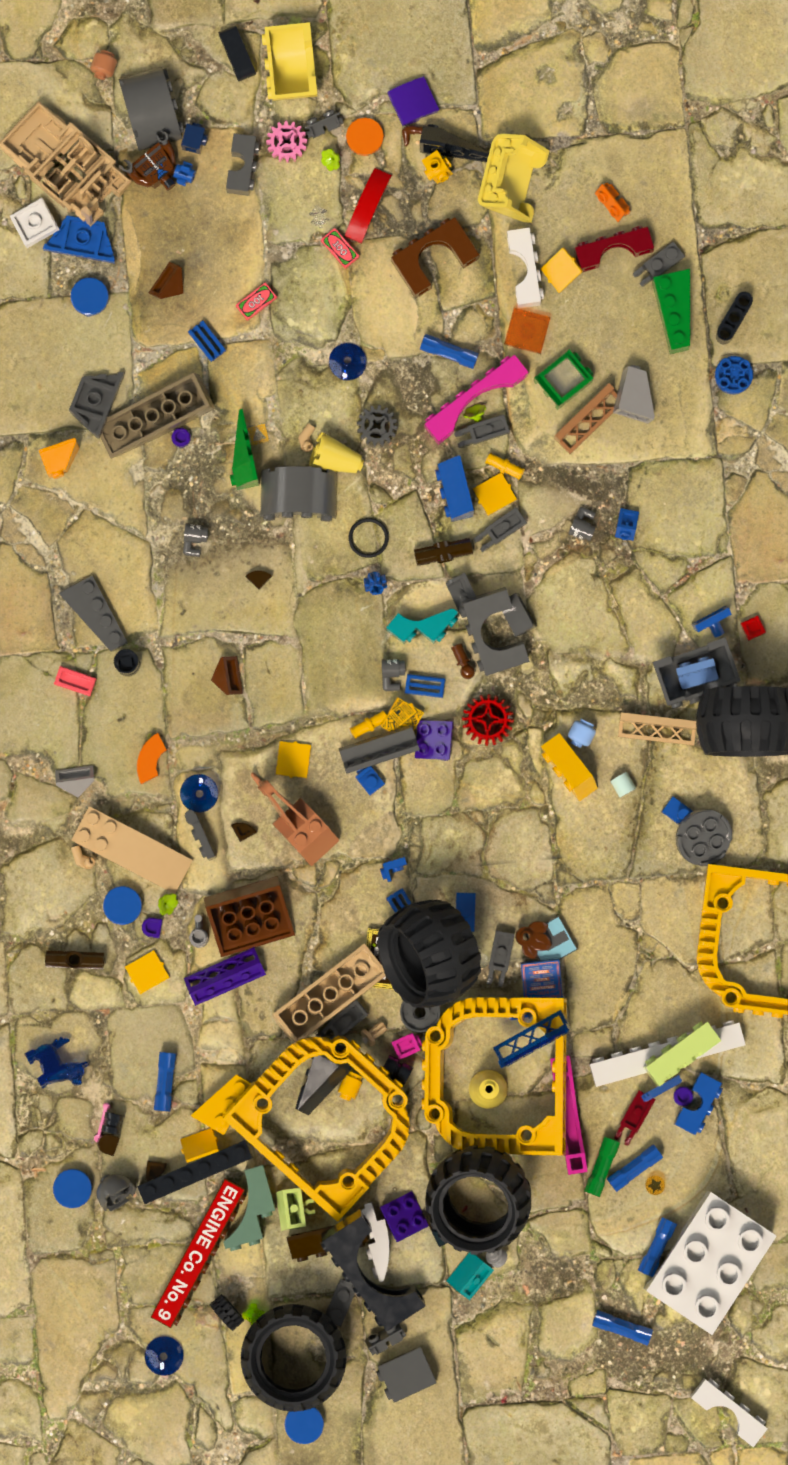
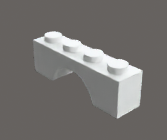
(520, 244)
(748, 1428)

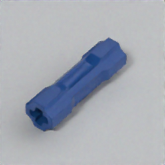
(460, 355)
(164, 1083)
(634, 1168)
(651, 1260)
(627, 1329)

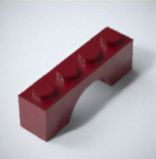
(637, 242)

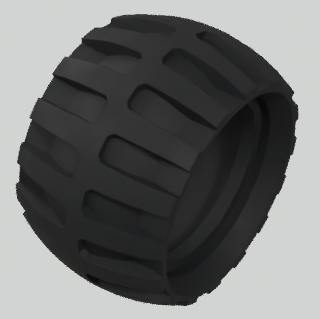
(743, 721)
(429, 953)
(473, 1235)
(259, 1381)

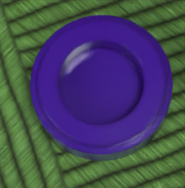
(181, 437)
(683, 1096)

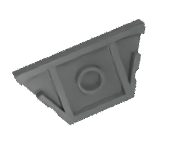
(94, 400)

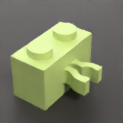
(291, 1209)

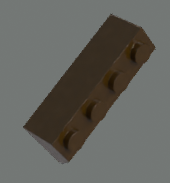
(308, 1243)

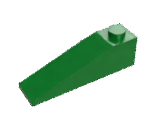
(243, 466)

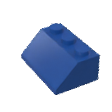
(454, 489)

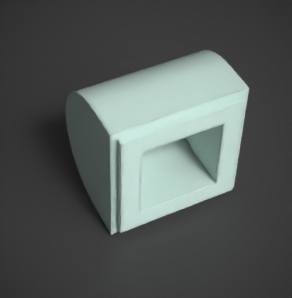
(623, 784)

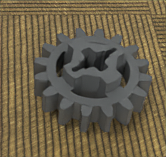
(369, 432)

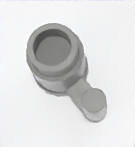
(199, 937)

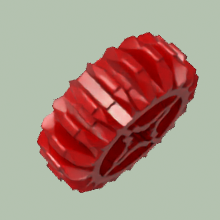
(496, 720)

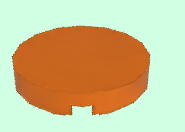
(364, 136)

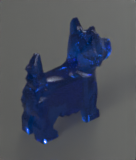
(52, 1066)

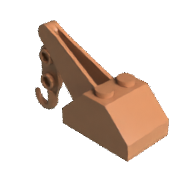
(300, 825)

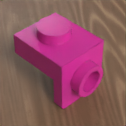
(407, 1045)

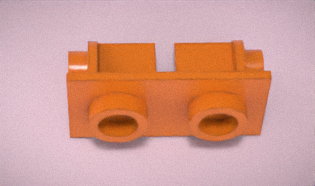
(617, 208)

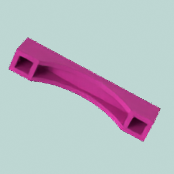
(506, 375)
(575, 1153)

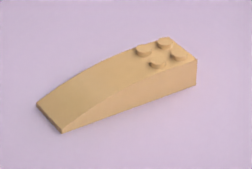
(131, 850)
(329, 994)

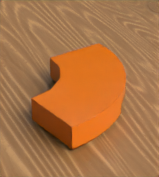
(148, 758)

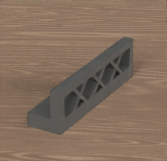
(379, 749)

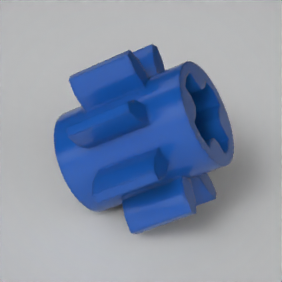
(184, 173)
(375, 583)

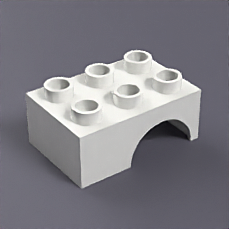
(710, 1262)

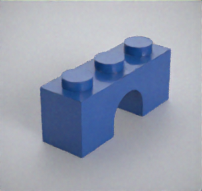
(708, 1090)

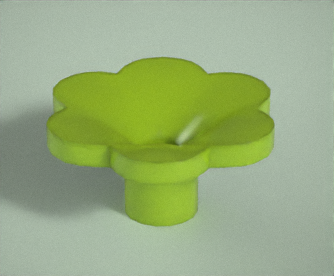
(330, 159)
(475, 412)
(167, 904)

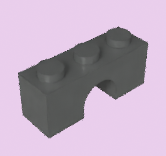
(241, 181)

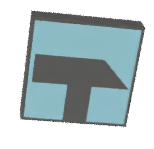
(560, 939)

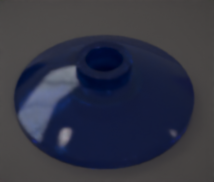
(350, 370)
(191, 786)
(174, 1355)

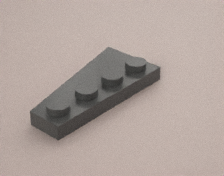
(93, 609)

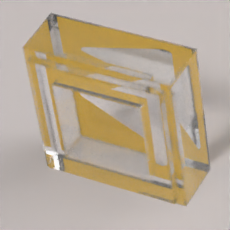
(258, 433)

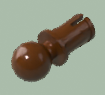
(467, 671)

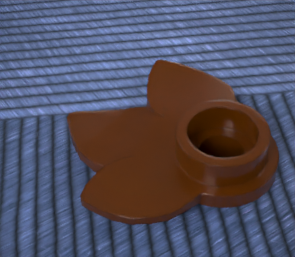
(536, 939)

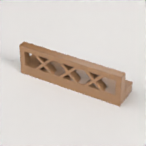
(582, 415)

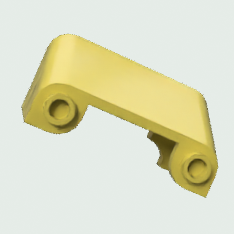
(509, 175)

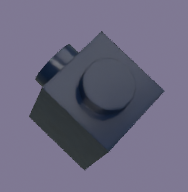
(194, 138)

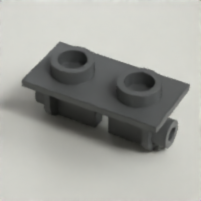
(316, 125)
(377, 1341)

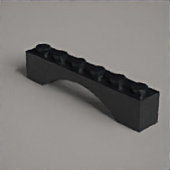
(195, 1172)

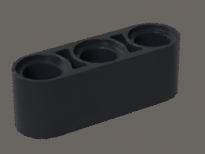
(237, 53)
(737, 309)

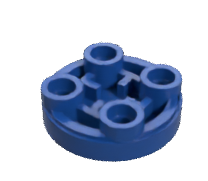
(89, 296)
(733, 375)
(122, 905)
(72, 1188)
(304, 1425)

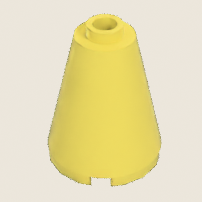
(334, 456)
(478, 1085)

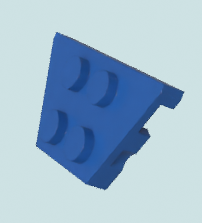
(81, 240)

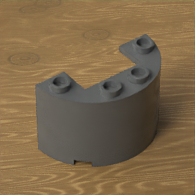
(151, 107)
(298, 492)
(669, 680)

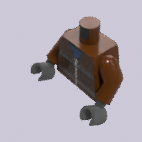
(154, 166)

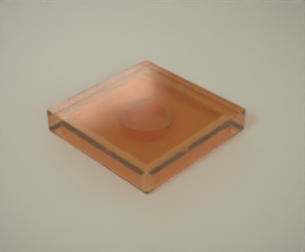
(527, 331)

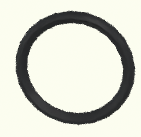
(363, 521)

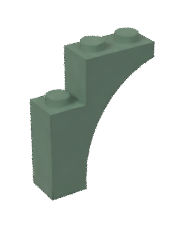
(259, 1203)

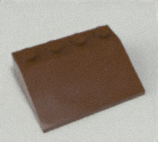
(249, 916)

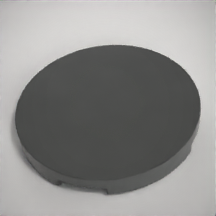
(703, 837)

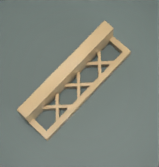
(657, 721)

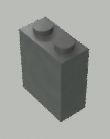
(406, 1374)

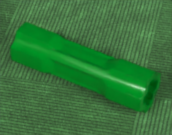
(603, 1163)

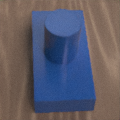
(712, 621)
(676, 810)
(466, 905)

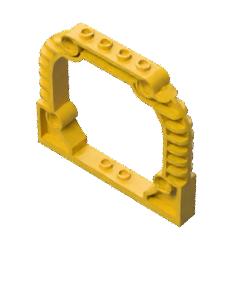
(722, 883)
(550, 1134)
(334, 1194)

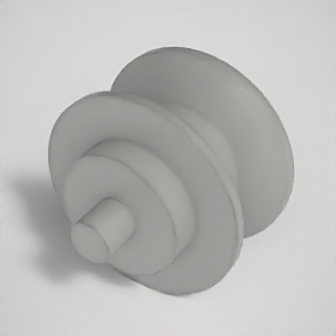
(497, 1258)

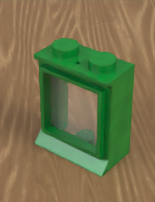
(564, 378)

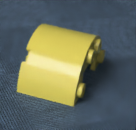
(290, 62)

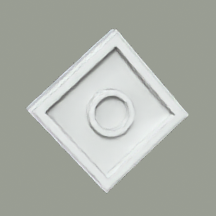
(34, 222)

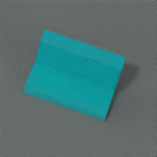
(469, 1275)

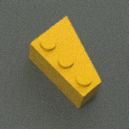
(569, 767)
(213, 1109)

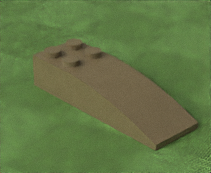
(156, 415)

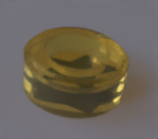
(655, 1185)

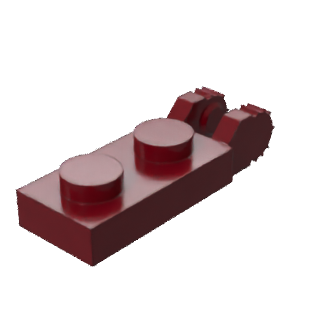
(634, 1116)

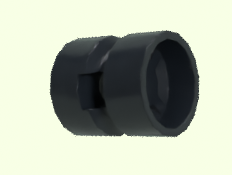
(127, 662)
(397, 1070)

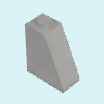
(634, 395)

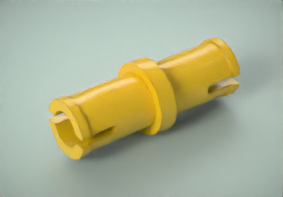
(505, 466)
(368, 724)

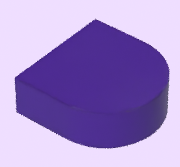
(152, 927)

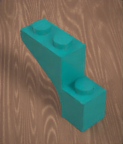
(431, 627)

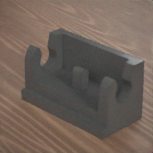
(460, 590)
(518, 616)

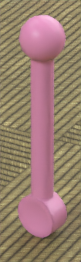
(106, 1106)

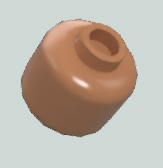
(103, 64)

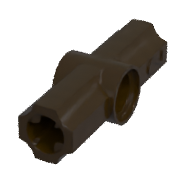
(443, 552)
(61, 959)

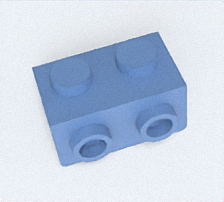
(697, 673)

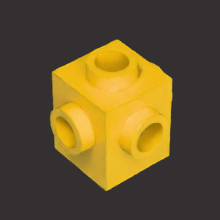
(437, 167)

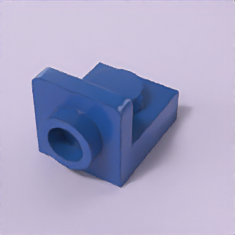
(627, 524)
(369, 780)
(395, 865)

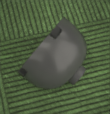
(114, 1190)

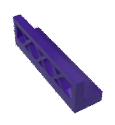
(225, 979)

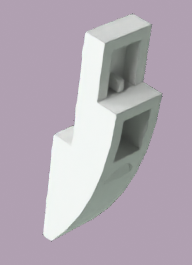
(378, 1250)

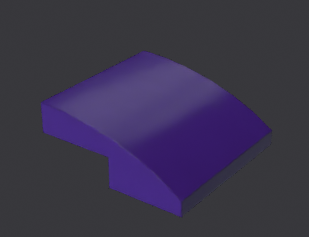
(413, 101)

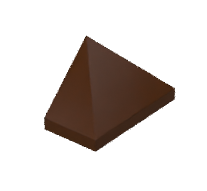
(169, 282)
(228, 676)

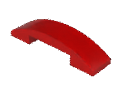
(367, 205)

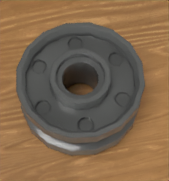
(417, 1024)

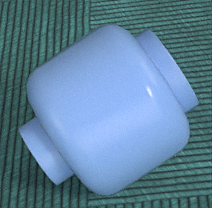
(581, 733)

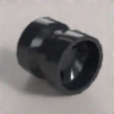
(112, 1123)

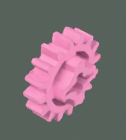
(281, 147)

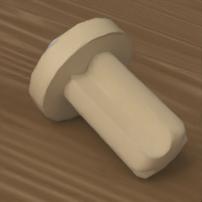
(370, 1036)

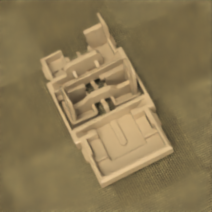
(40, 139)

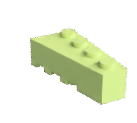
(682, 1053)

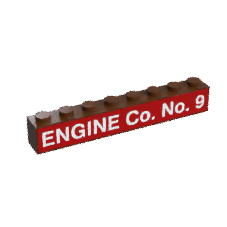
(198, 1252)

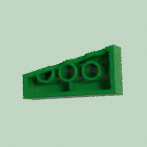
(673, 302)

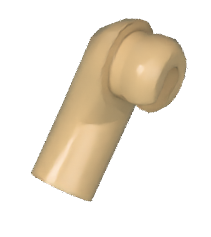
(304, 438)
(82, 860)

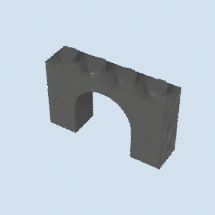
(477, 611)

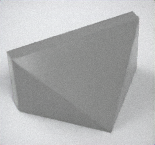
(75, 779)

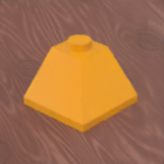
(59, 457)

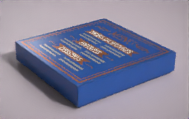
(541, 979)

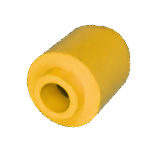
(350, 1086)

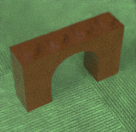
(449, 235)

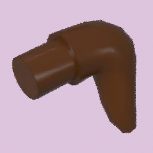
(411, 129)

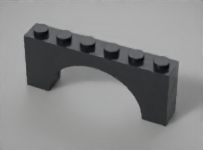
(388, 1305)

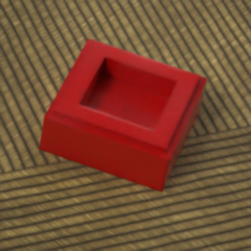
(753, 628)

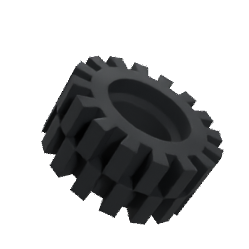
(227, 1312)

